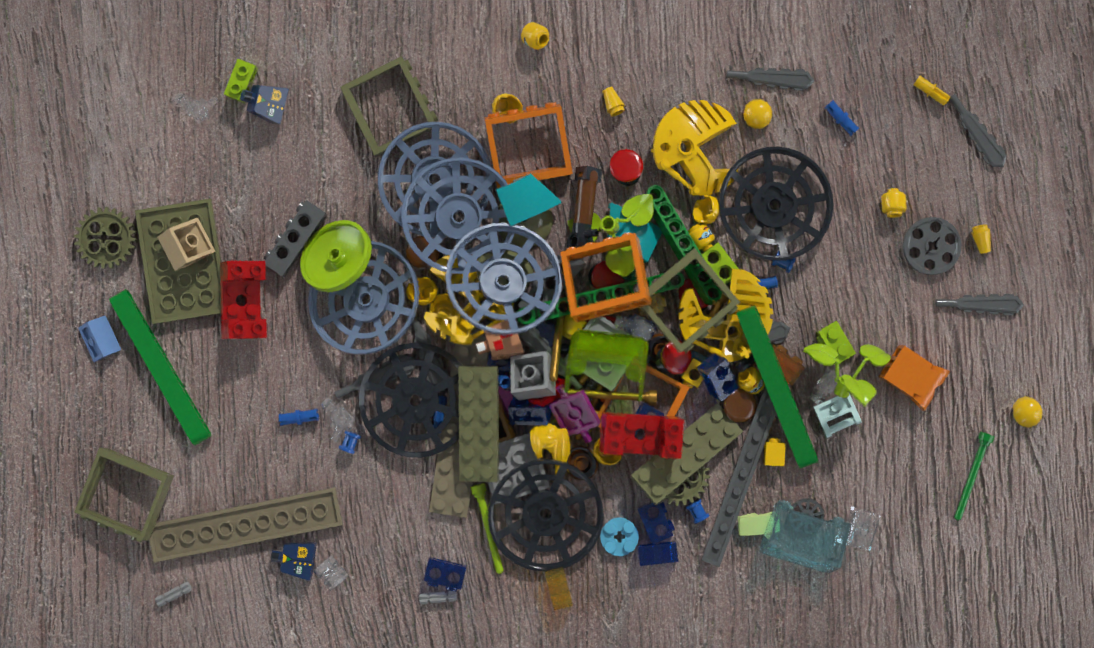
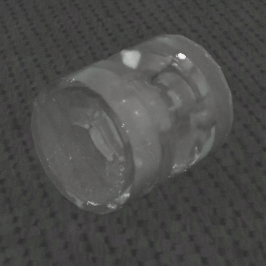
(331, 573)

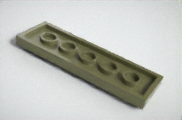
(478, 423)
(700, 444)

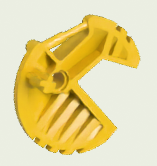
(693, 126)
(457, 326)
(734, 346)

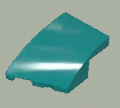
(525, 199)
(647, 234)

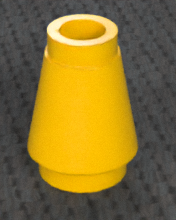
(613, 102)
(981, 236)

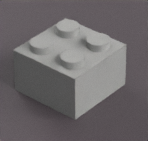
(531, 376)

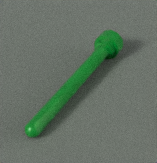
(984, 440)

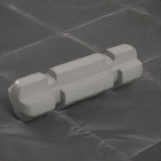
(173, 594)
(437, 597)

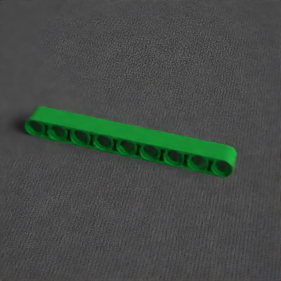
(608, 292)
(160, 367)
(777, 386)

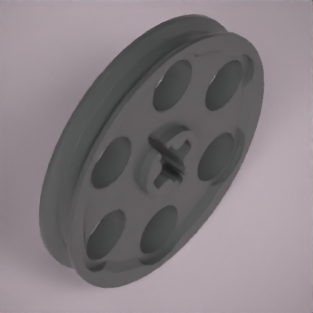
(941, 246)

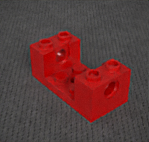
(242, 279)
(661, 437)

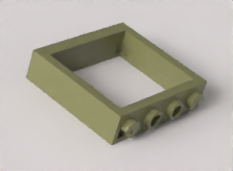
(414, 83)
(714, 321)
(92, 482)

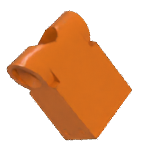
(913, 376)

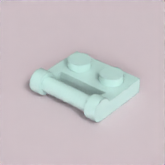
(834, 408)

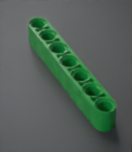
(682, 235)

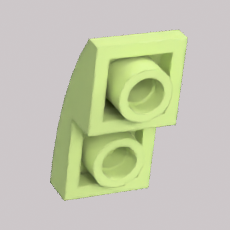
(753, 524)

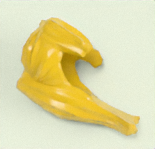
(553, 439)

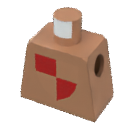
(500, 345)

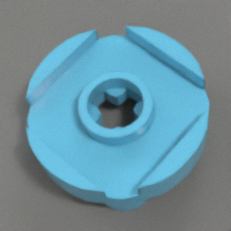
(627, 544)

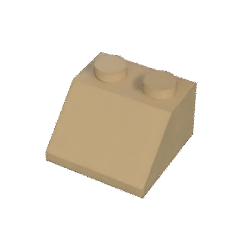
(186, 244)

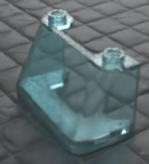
(805, 538)

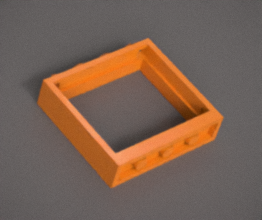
(531, 111)
(613, 305)
(678, 399)

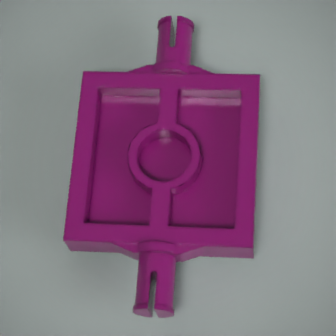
(574, 413)

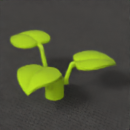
(638, 211)
(846, 384)

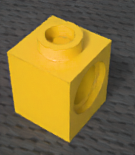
(685, 376)
(774, 452)

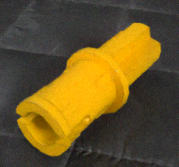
(931, 90)

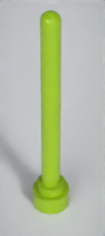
(479, 492)

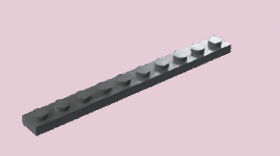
(740, 480)

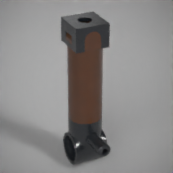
(584, 206)

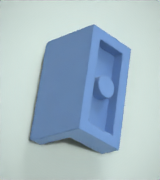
(99, 338)

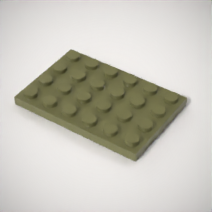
(190, 290)

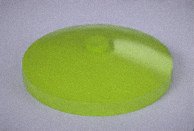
(336, 256)

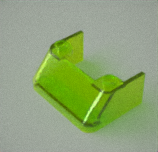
(608, 348)

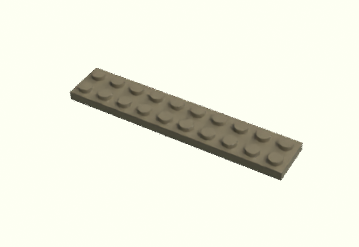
(449, 493)
(245, 524)

